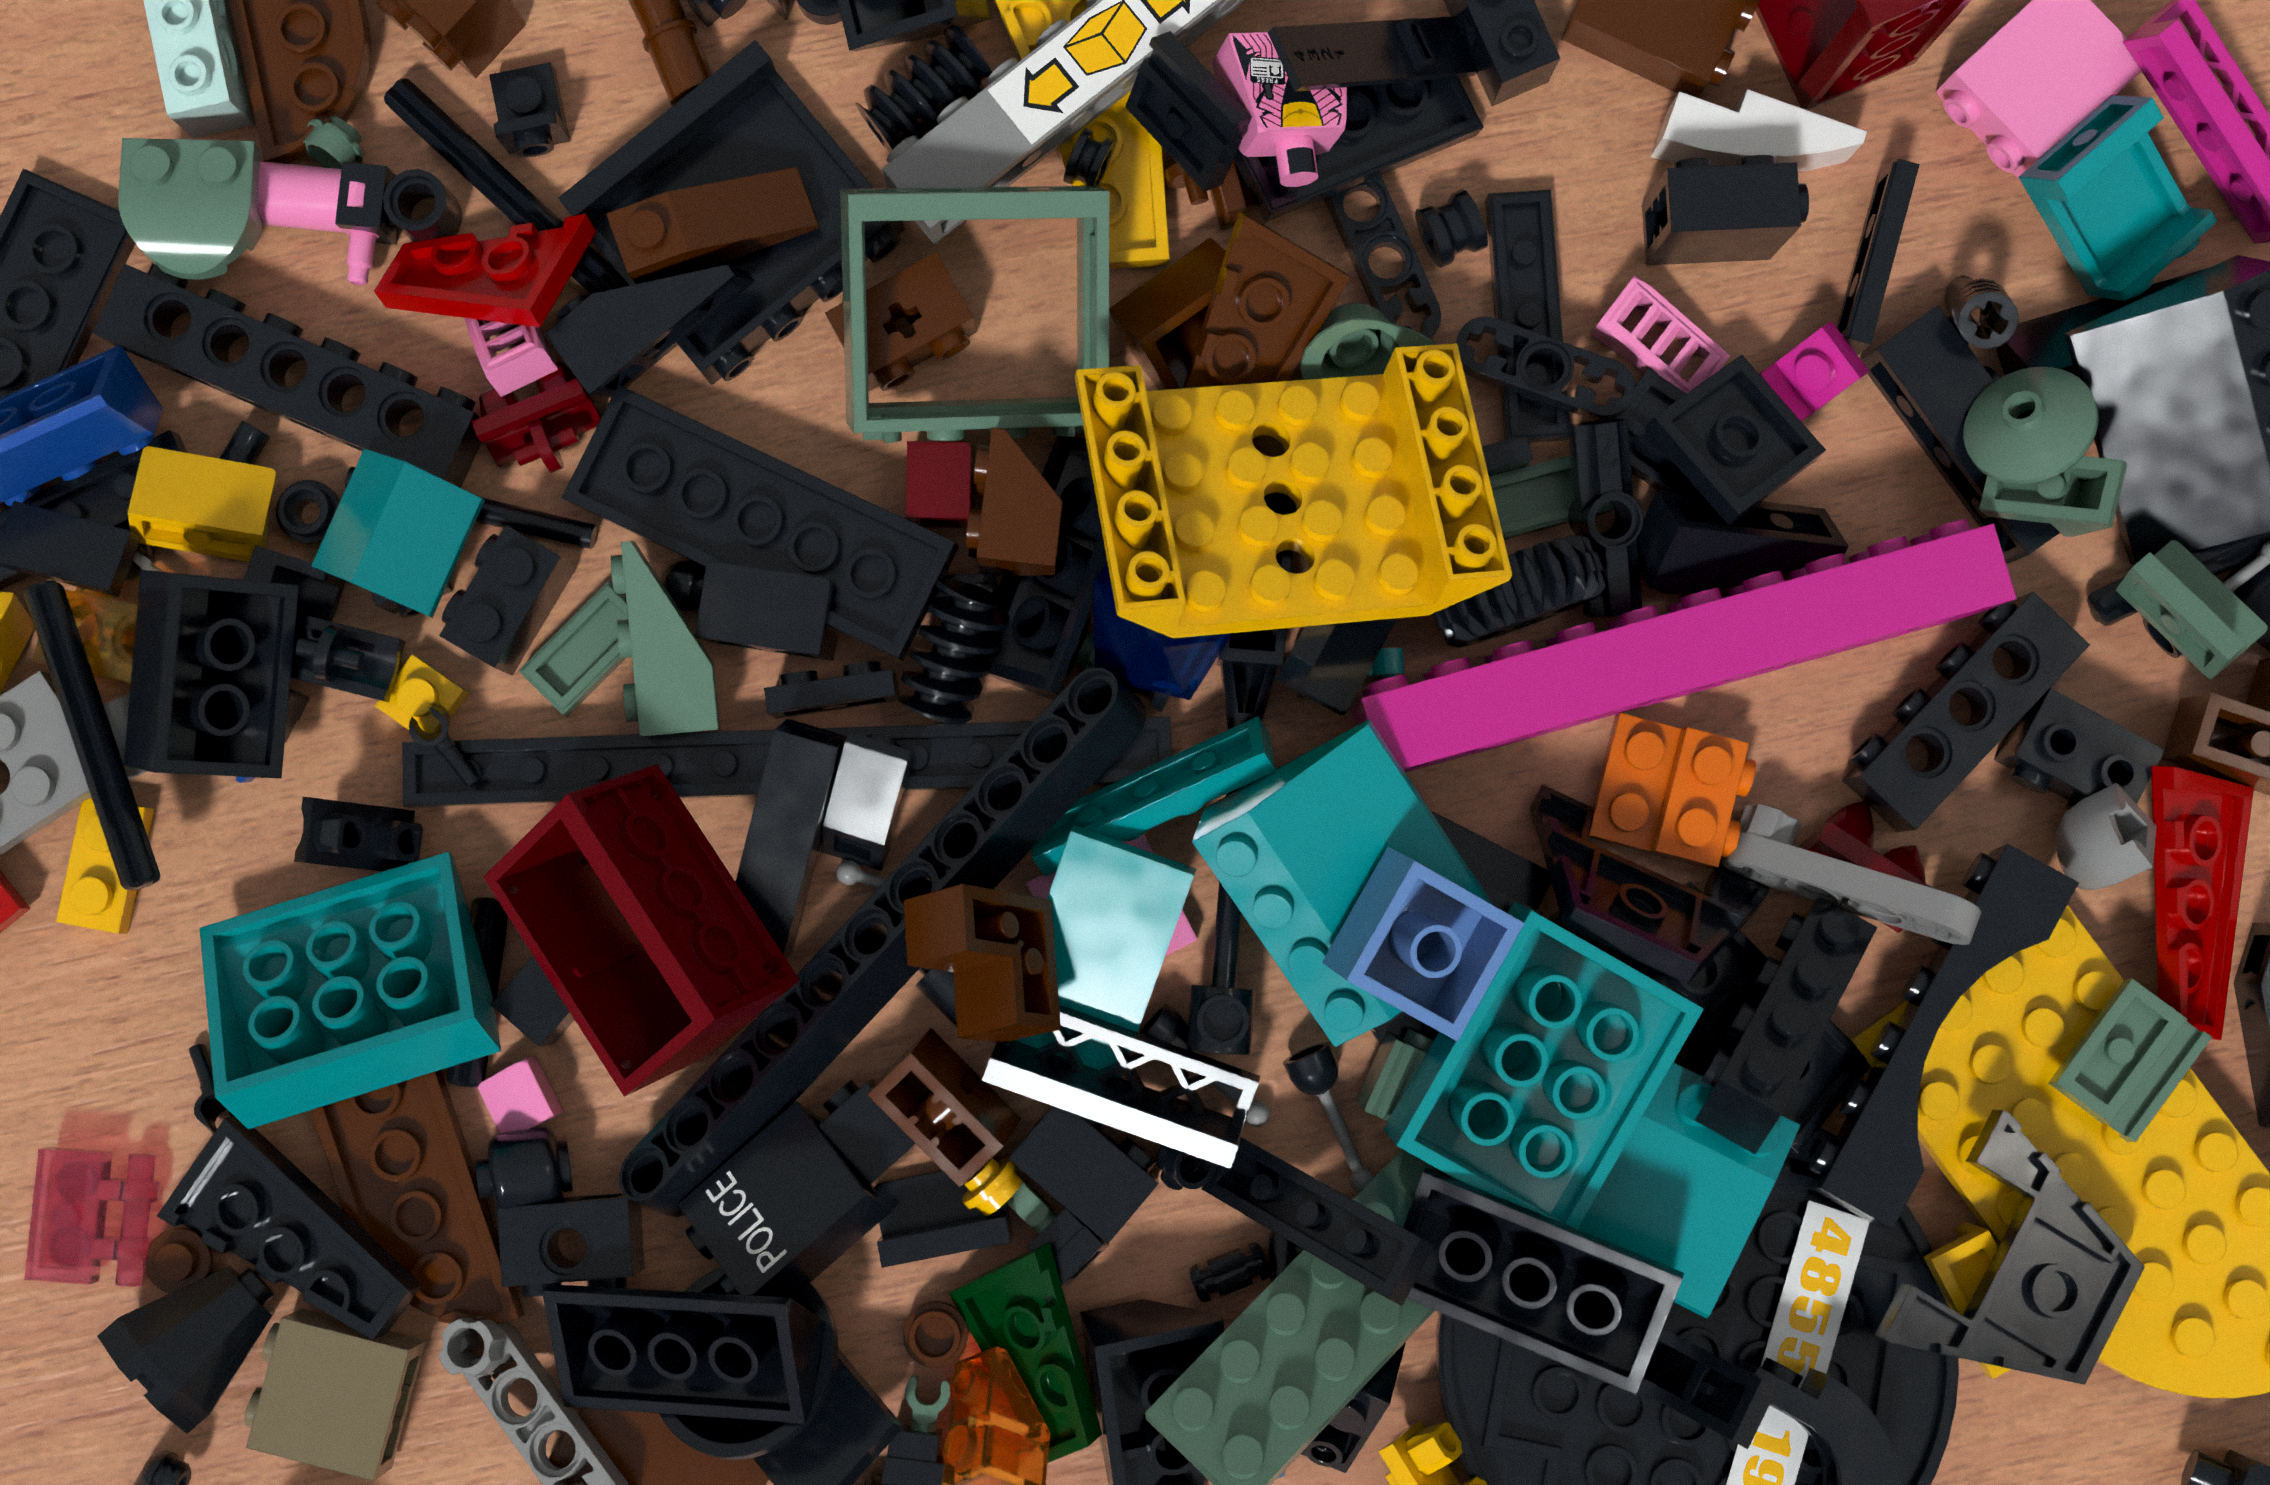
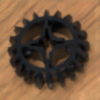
(1542, 585)

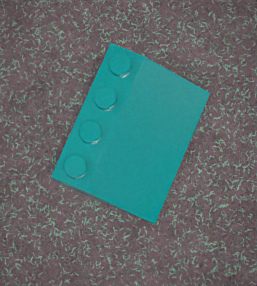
(1302, 852)
(345, 992)
(1545, 1074)
(1687, 1191)

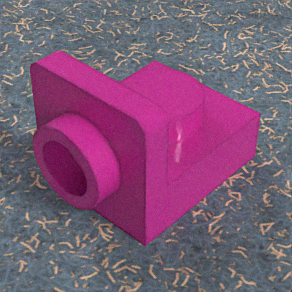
(1815, 371)

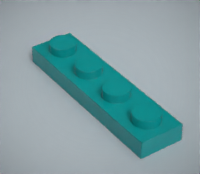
(1164, 790)

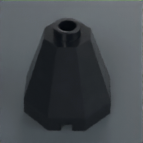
(191, 1342)

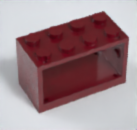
(1850, 43)
(639, 927)

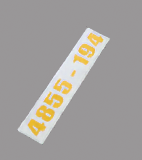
(1803, 1335)

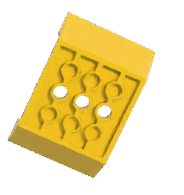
(1381, 484)

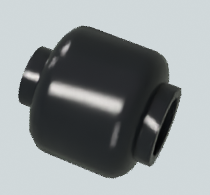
(524, 1168)

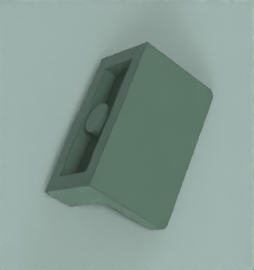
(2191, 608)

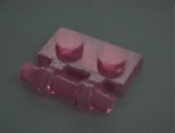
(71, 1216)

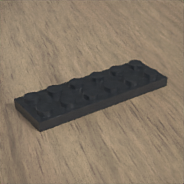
(745, 508)

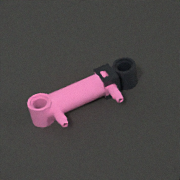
(356, 200)

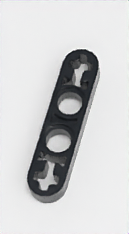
(1385, 231)

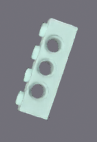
(199, 65)

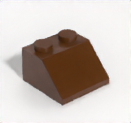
(1167, 314)

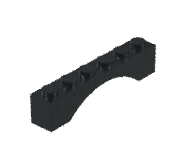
(1877, 1150)

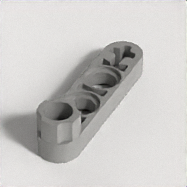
(1768, 857)
(532, 1431)

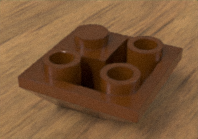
(1019, 513)

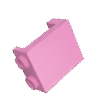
(2038, 79)

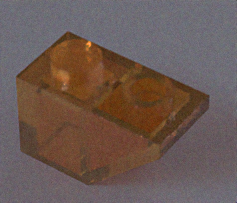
(993, 1425)

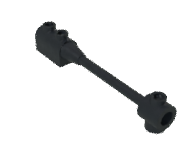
(1222, 1013)

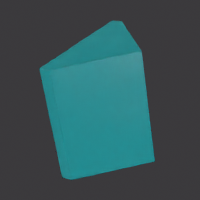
(398, 532)

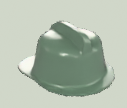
(1355, 343)

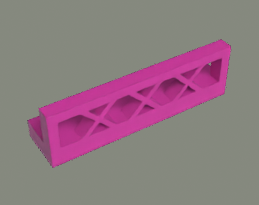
(2207, 111)

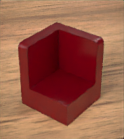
(938, 484)

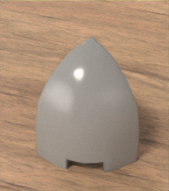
(2105, 839)

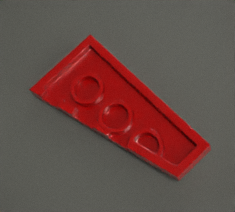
(2197, 889)

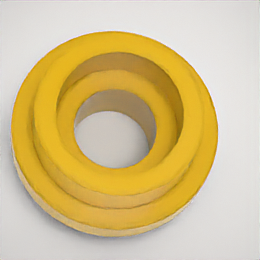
(992, 1186)

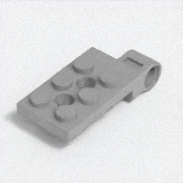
(43, 758)

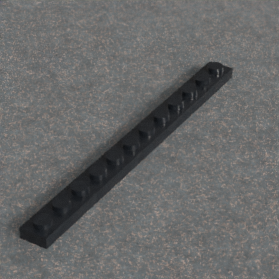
(714, 761)

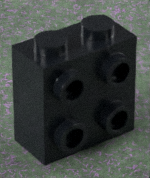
(1723, 211)

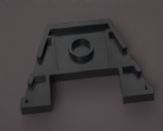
(1632, 907)
(2049, 1285)

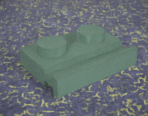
(2130, 1060)

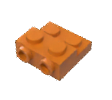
(1671, 791)

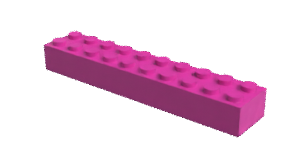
(1691, 648)

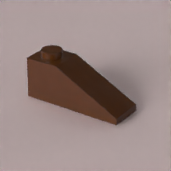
(710, 224)

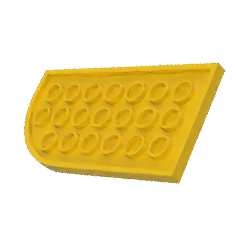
(2179, 1197)

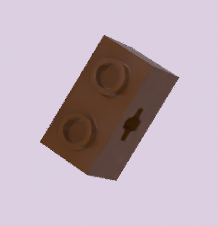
(929, 302)
(945, 1107)

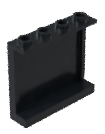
(727, 129)

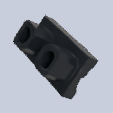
(345, 657)
(357, 835)

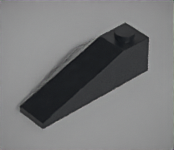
(1131, 1360)

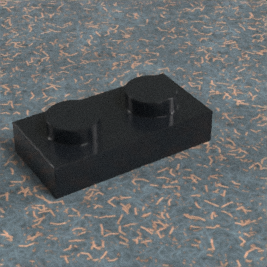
(805, 694)

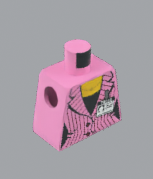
(1283, 121)

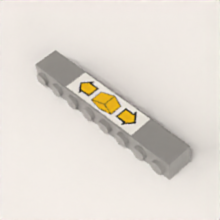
(1044, 97)

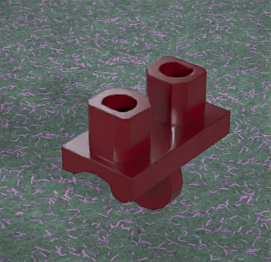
(537, 424)

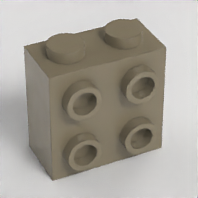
(333, 1394)

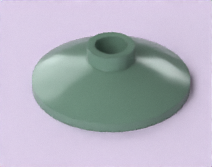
(2037, 445)

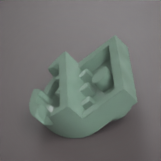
(190, 202)

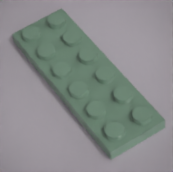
(1290, 1357)

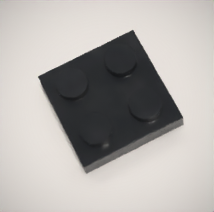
(1735, 439)

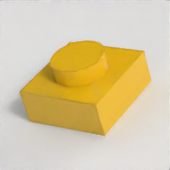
(415, 689)

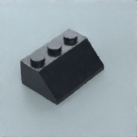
(210, 675)

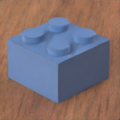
(1422, 943)

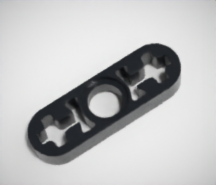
(1535, 343)

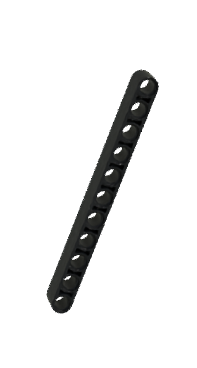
(868, 954)

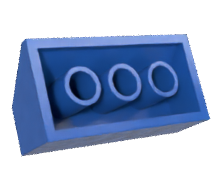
(72, 422)

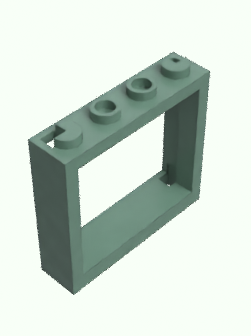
(951, 418)

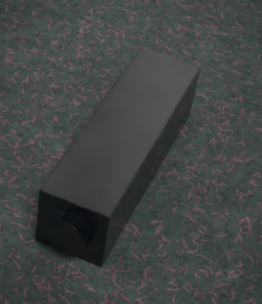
(788, 826)

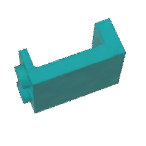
(2114, 200)

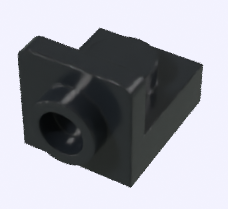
(529, 110)

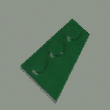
(1026, 1313)

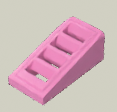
(1677, 325)
(516, 366)

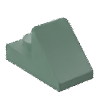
(2073, 501)

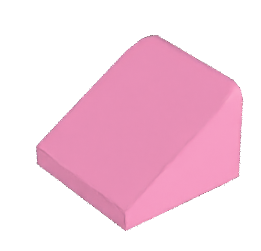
(520, 1096)

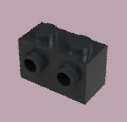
(506, 599)
(2075, 751)

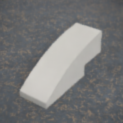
(1753, 128)

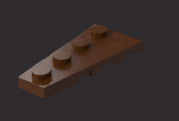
(1262, 309)

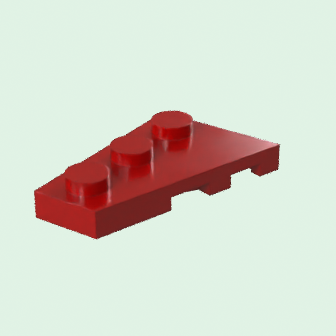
(490, 279)

